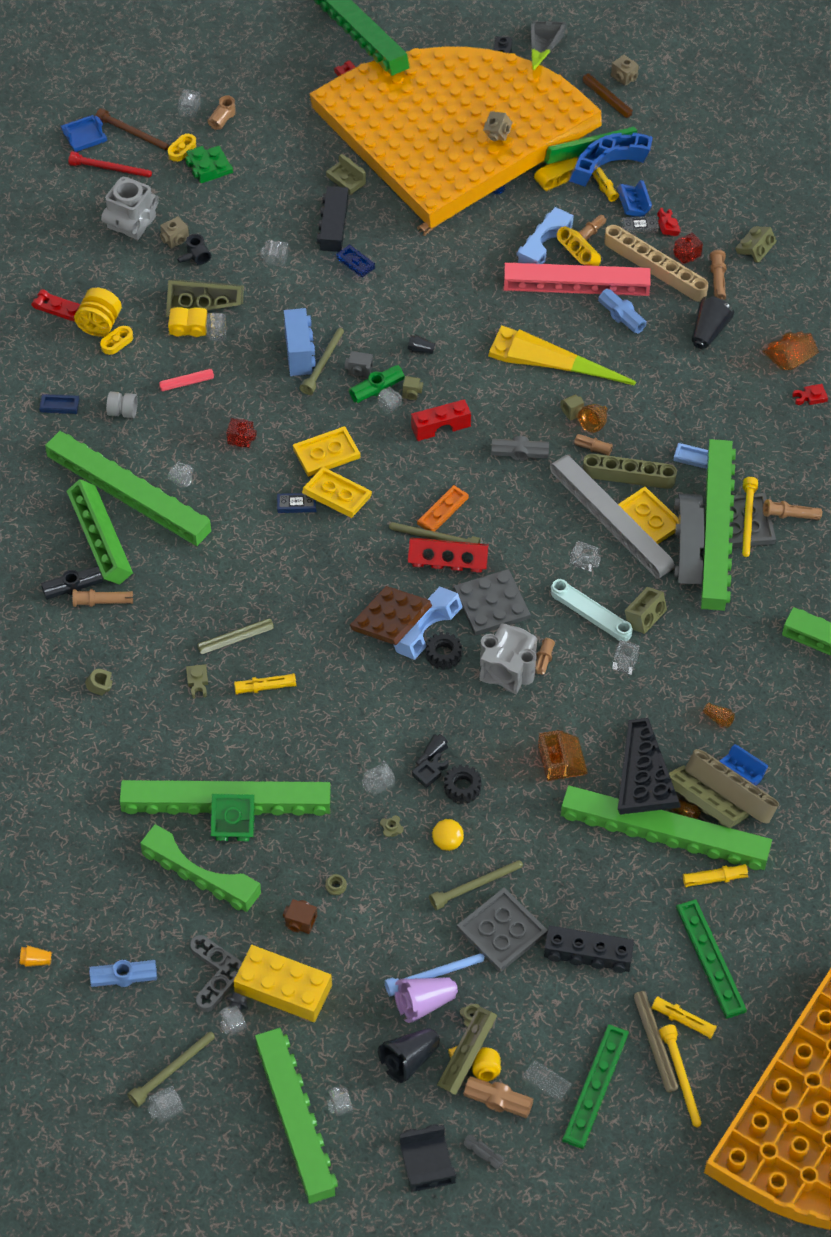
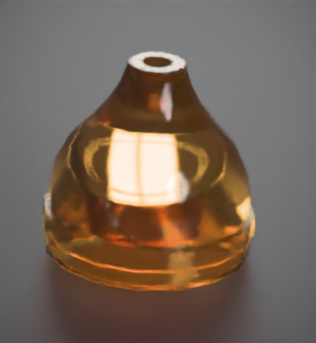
(593, 417)

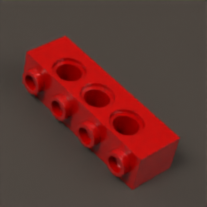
(478, 550)

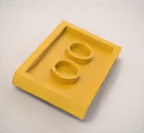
(326, 451)
(337, 492)
(650, 514)

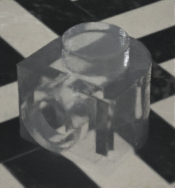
(389, 400)
(181, 474)
(232, 1021)
(339, 1101)

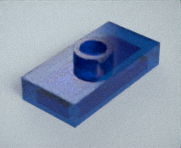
(356, 261)

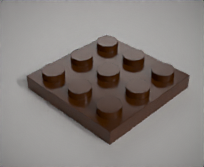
(391, 615)

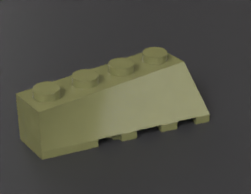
(202, 295)

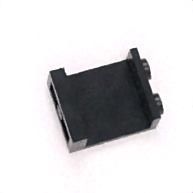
(427, 1158)

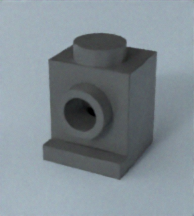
(359, 364)

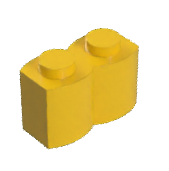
(187, 321)

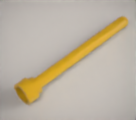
(750, 486)
(669, 1035)

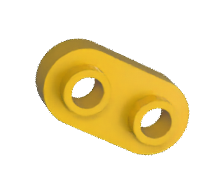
(178, 149)
(115, 340)

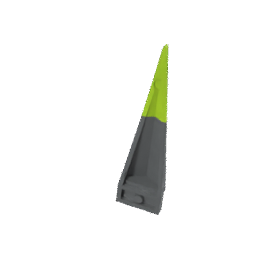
(544, 38)

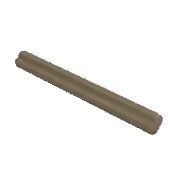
(655, 1041)

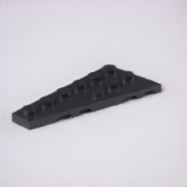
(644, 773)

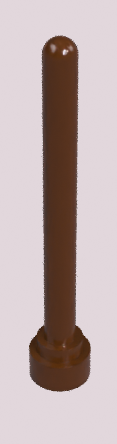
(106, 118)

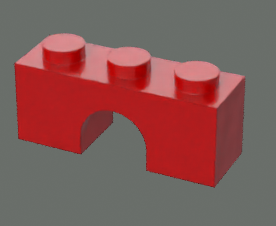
(428, 421)

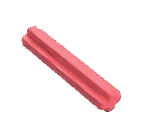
(186, 380)

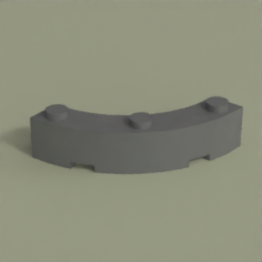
(690, 538)

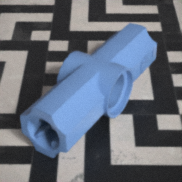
(622, 311)
(110, 975)

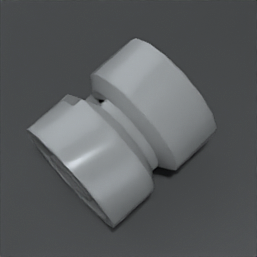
(121, 404)

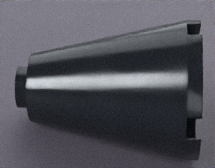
(710, 320)
(407, 1053)

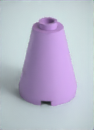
(423, 996)

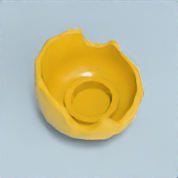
(447, 834)

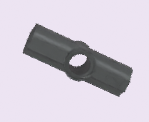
(520, 448)

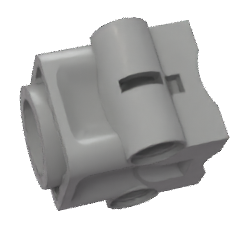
(129, 207)
(508, 658)

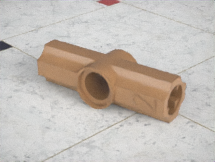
(498, 1097)

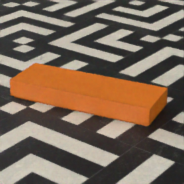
(443, 509)

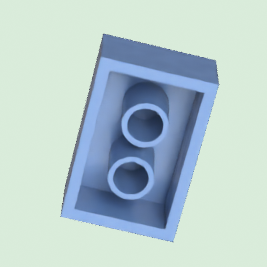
(298, 342)

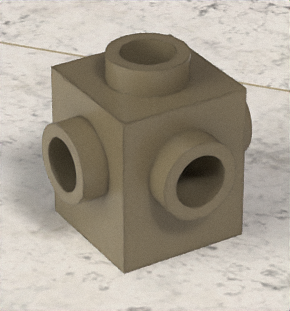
(624, 70)
(497, 126)
(174, 232)

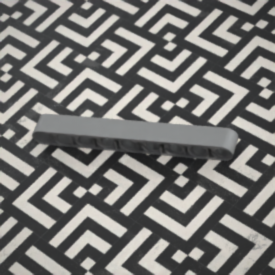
(612, 516)

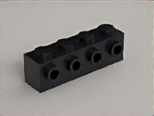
(589, 949)

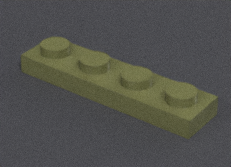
(467, 1050)

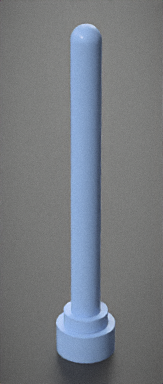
(392, 988)

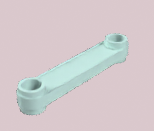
(591, 610)

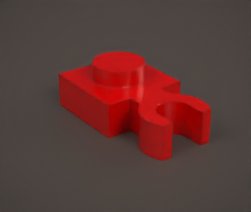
(667, 224)
(813, 394)

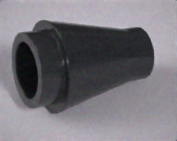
(420, 345)

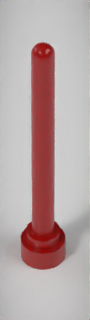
(76, 159)

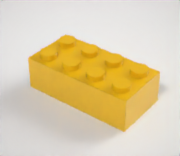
(283, 983)

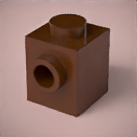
(300, 916)

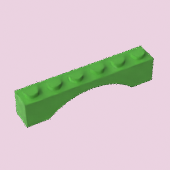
(234, 888)

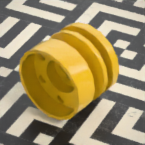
(97, 312)

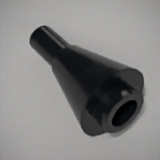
(436, 745)

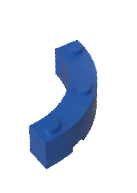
(609, 149)

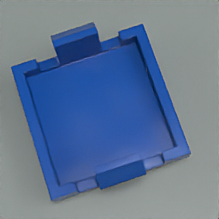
(84, 133)

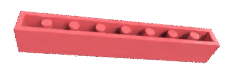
(576, 279)

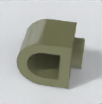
(412, 387)
(572, 406)
(99, 681)

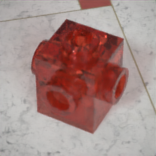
(688, 248)
(241, 433)

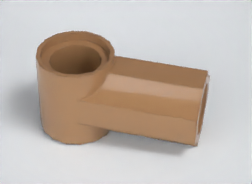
(223, 112)

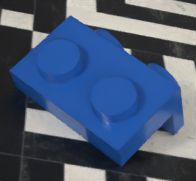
(635, 199)
(745, 764)

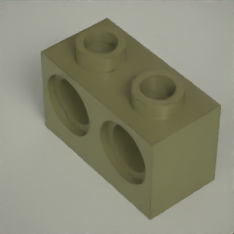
(646, 609)

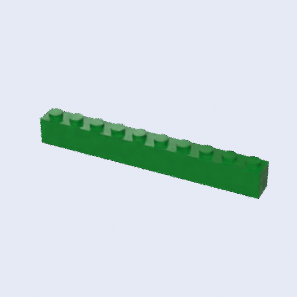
(367, 34)

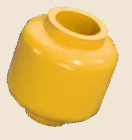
(486, 1064)

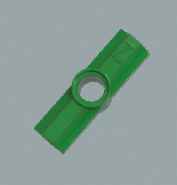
(375, 383)

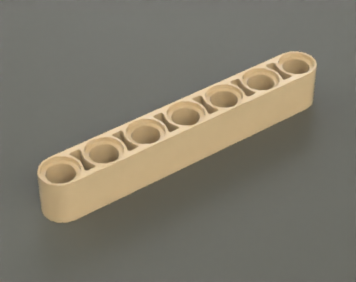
(659, 263)

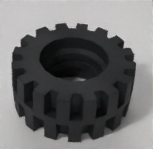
(443, 640)
(462, 794)

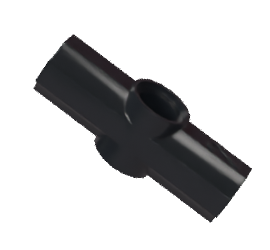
(63, 584)

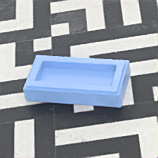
(691, 455)

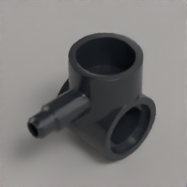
(196, 250)

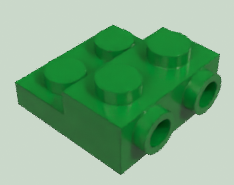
(208, 163)
(232, 816)

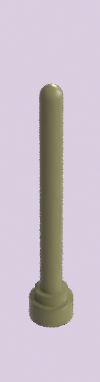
(309, 385)
(430, 534)
(439, 900)
(138, 1095)

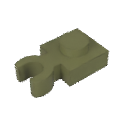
(197, 679)

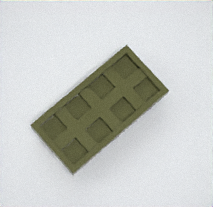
(706, 798)

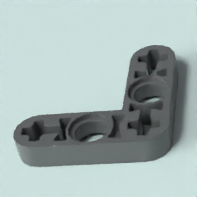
(222, 967)

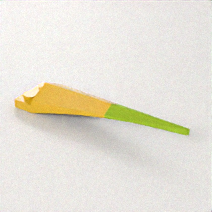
(527, 349)

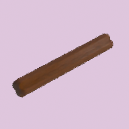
(607, 95)

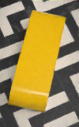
(555, 173)
(572, 244)

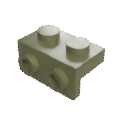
(347, 174)
(757, 242)

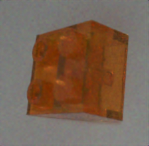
(791, 350)
(561, 755)

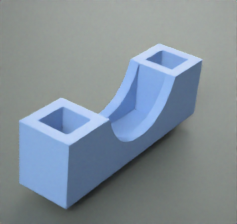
(533, 250)
(444, 607)

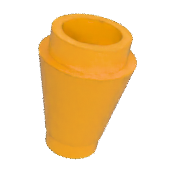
(34, 956)

